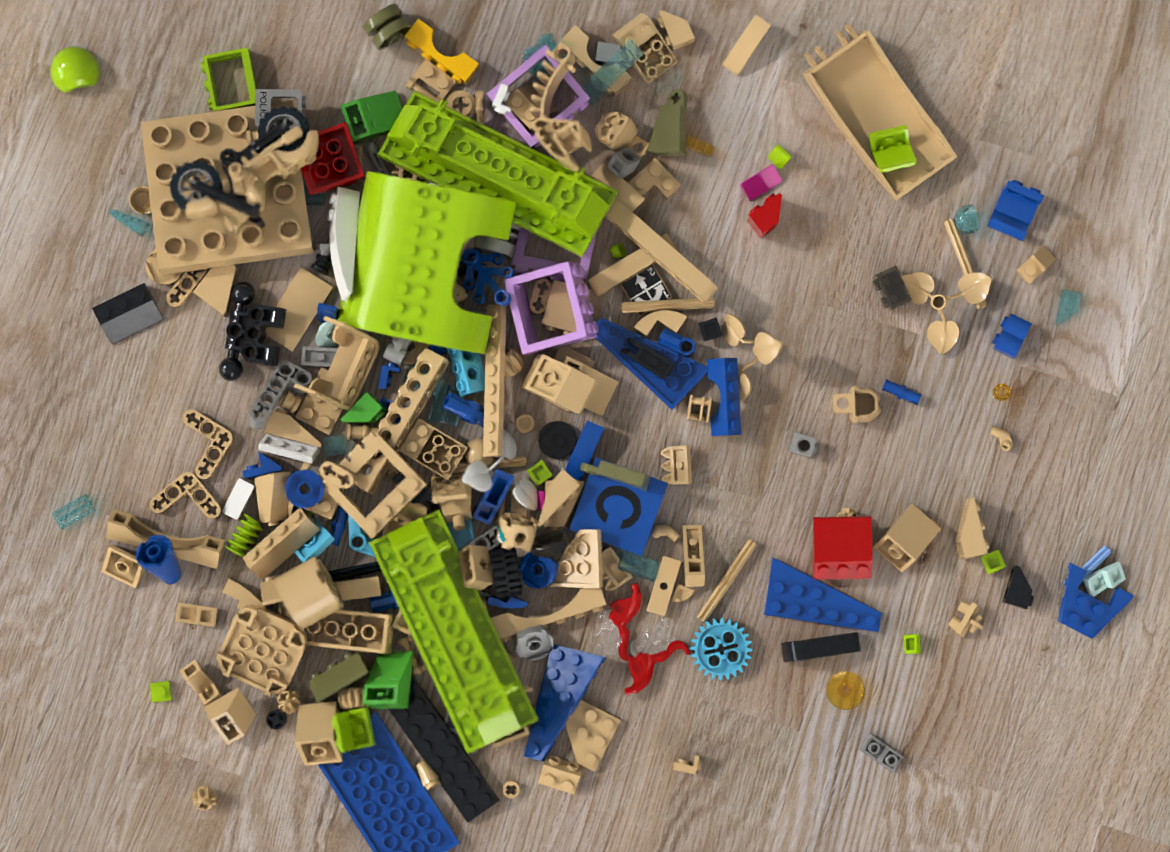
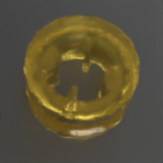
(1005, 396)

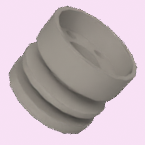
(495, 245)

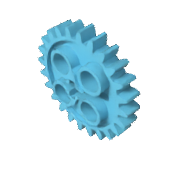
(724, 666)

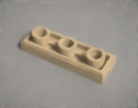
(660, 598)

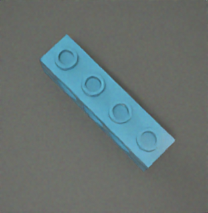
(470, 364)

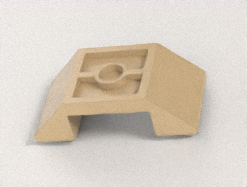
(559, 383)

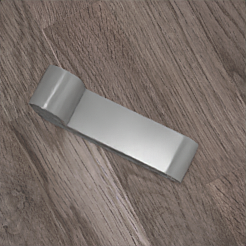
(274, 396)

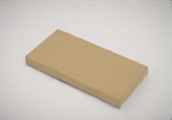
(301, 304)

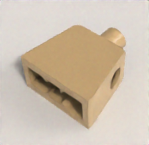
(458, 510)

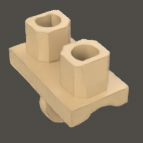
(970, 612)

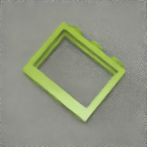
(210, 84)

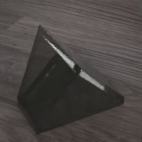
(551, 544)

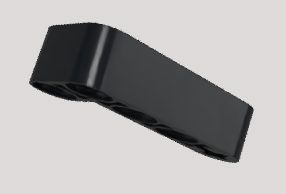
(820, 647)

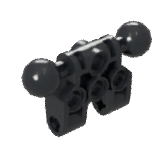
(243, 294)

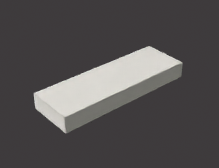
(289, 448)

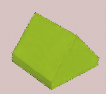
(912, 644)

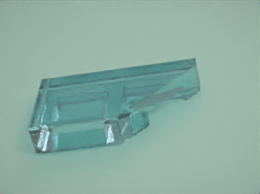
(1068, 305)

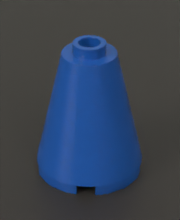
(159, 559)

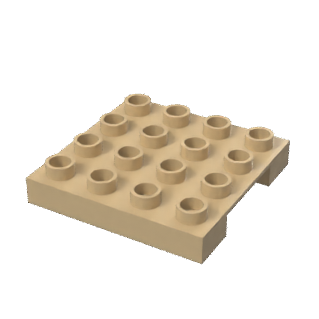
(206, 243)

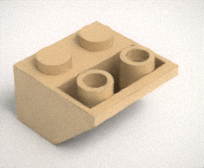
(231, 715)

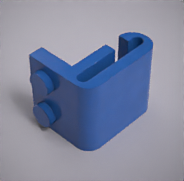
(1015, 209)

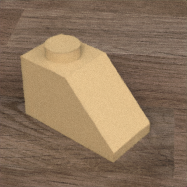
(269, 592)

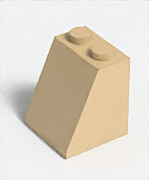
(520, 105)
(907, 538)
(316, 735)

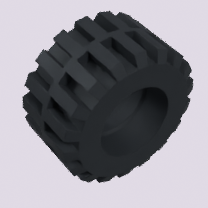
(506, 572)

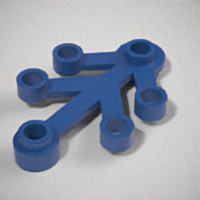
(485, 275)

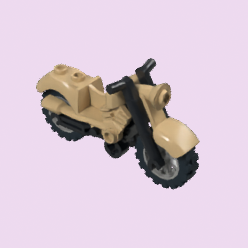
(274, 153)

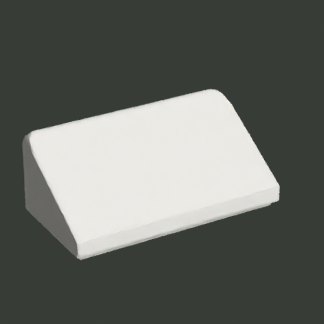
(238, 499)

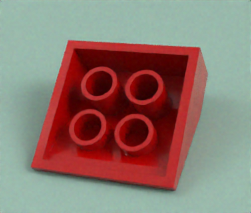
(335, 162)
(842, 547)

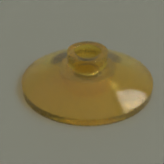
(855, 687)

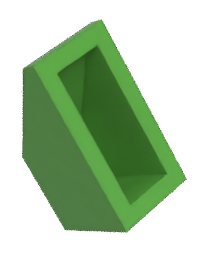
(366, 410)

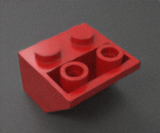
(766, 217)

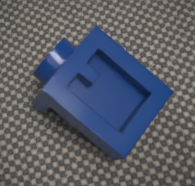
(385, 378)

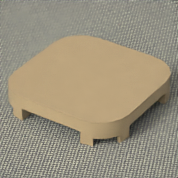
(262, 649)

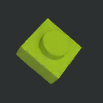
(539, 473)
(993, 561)
(160, 691)

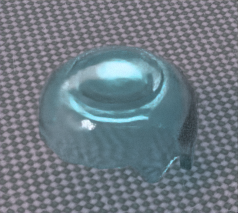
(967, 219)

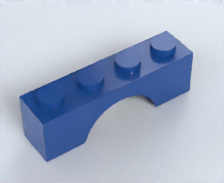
(725, 375)

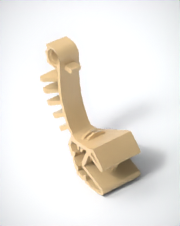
(556, 135)

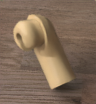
(1003, 436)
(664, 530)

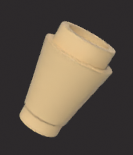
(427, 775)

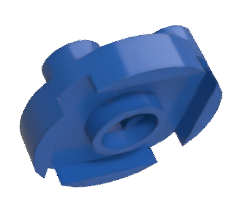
(298, 479)
(542, 579)

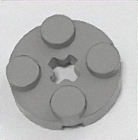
(533, 634)

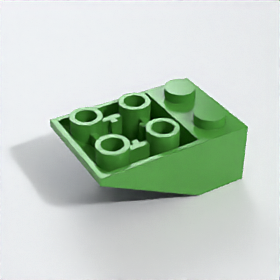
(371, 115)
(389, 681)

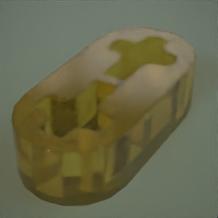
(699, 146)

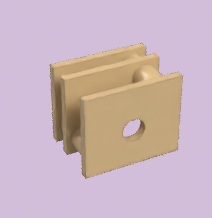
(699, 401)

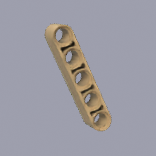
(623, 270)

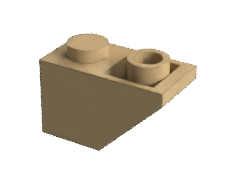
(676, 29)

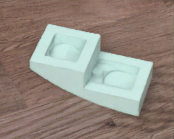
(1104, 578)

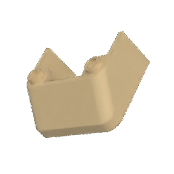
(348, 367)

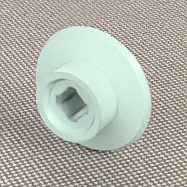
(324, 335)

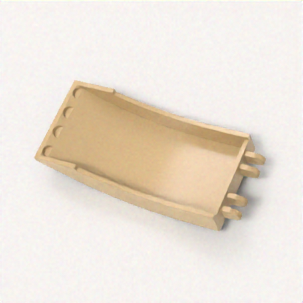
(869, 96)

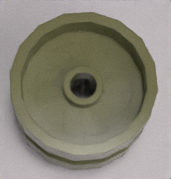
(387, 26)

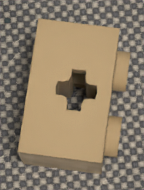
(475, 567)

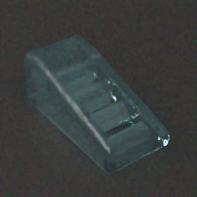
(135, 224)

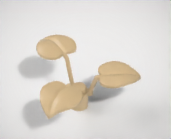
(945, 334)
(765, 348)

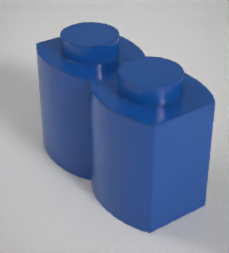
(1011, 336)

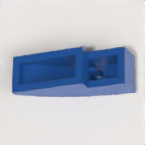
(584, 449)
(492, 499)

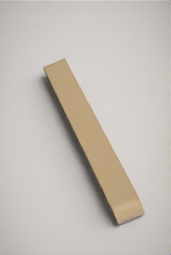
(660, 251)

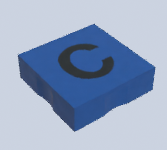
(619, 511)

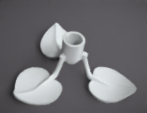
(480, 476)

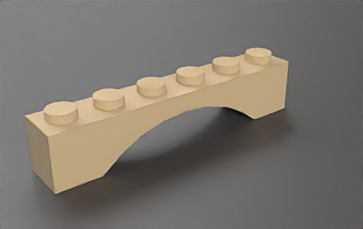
(200, 550)
(585, 600)

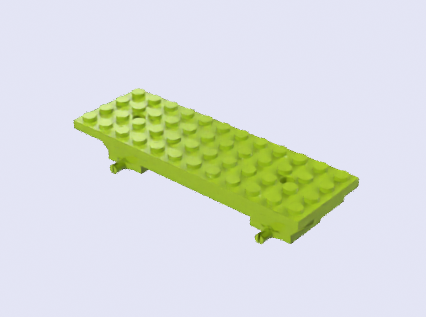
(476, 159)
(453, 632)

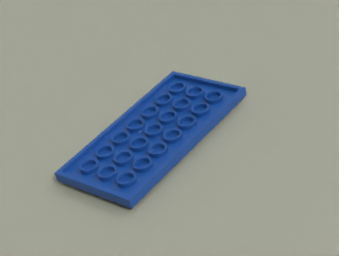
(388, 797)

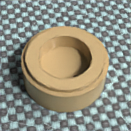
(525, 423)

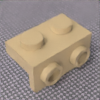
(560, 774)

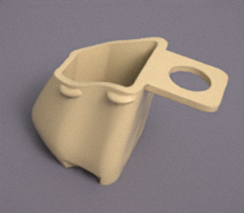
(619, 132)
(861, 404)

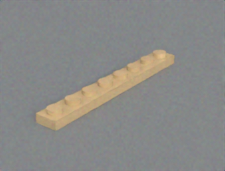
(494, 383)

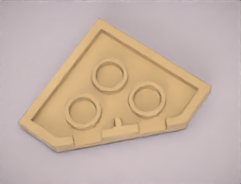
(581, 562)
(590, 733)

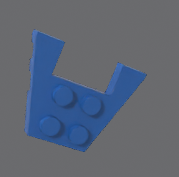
(1085, 612)

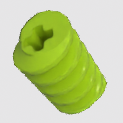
(244, 536)

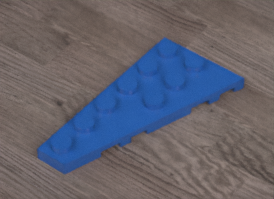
(680, 380)
(805, 599)
(561, 691)

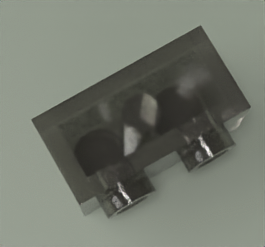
(891, 288)

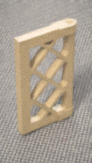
(442, 494)

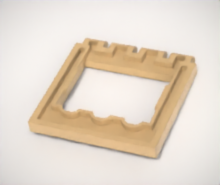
(394, 502)

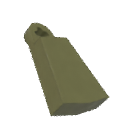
(670, 127)
(618, 473)

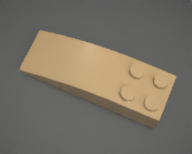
(350, 630)

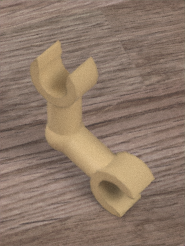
(480, 107)

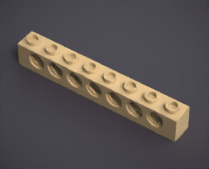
(408, 415)

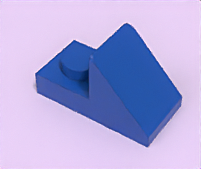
(267, 467)

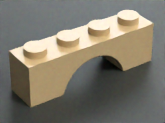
(577, 42)

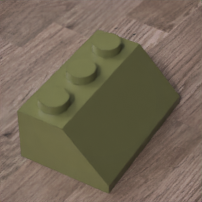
(338, 676)

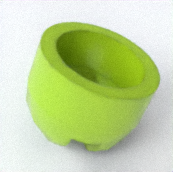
(618, 250)

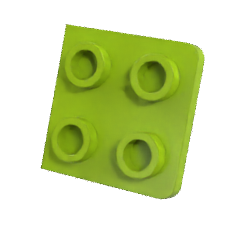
(892, 149)
(353, 729)

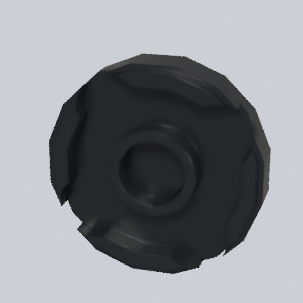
(557, 440)

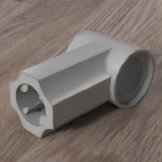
(397, 350)

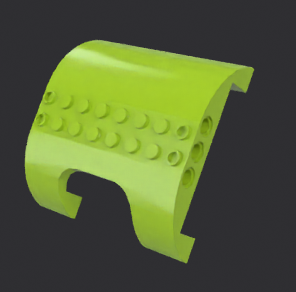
(411, 257)

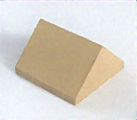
(122, 566)

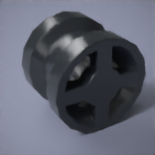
(322, 264)
(274, 721)

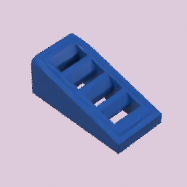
(328, 311)

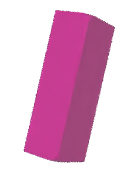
(761, 182)

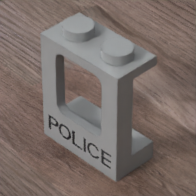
(263, 101)

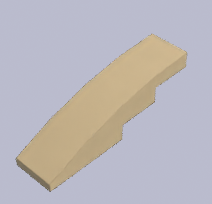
(359, 588)

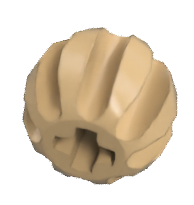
(513, 362)

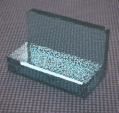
(441, 415)

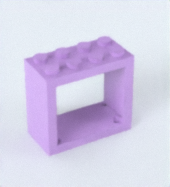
(579, 104)
(582, 309)

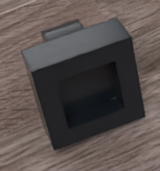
(710, 329)

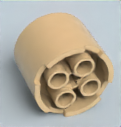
(308, 592)

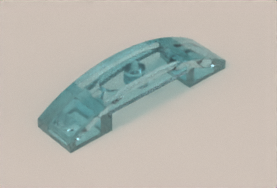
(611, 71)

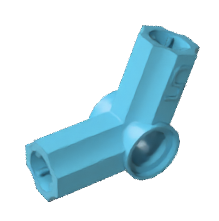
(356, 531)

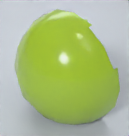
(74, 69)

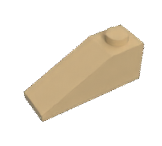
(287, 427)
(693, 556)

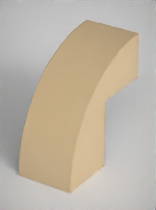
(669, 319)
(201, 682)

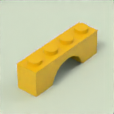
(460, 66)

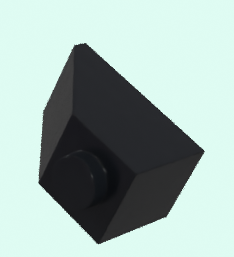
(1018, 590)

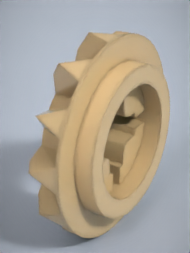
(466, 98)

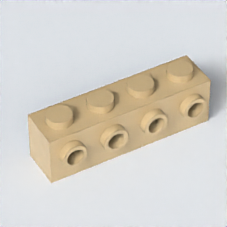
(281, 543)

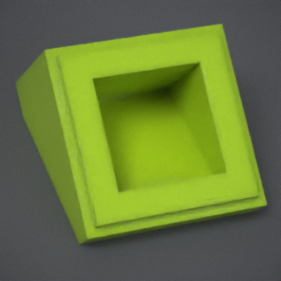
(779, 157)

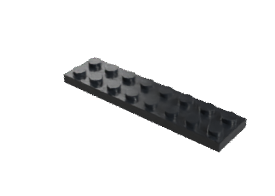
(444, 754)

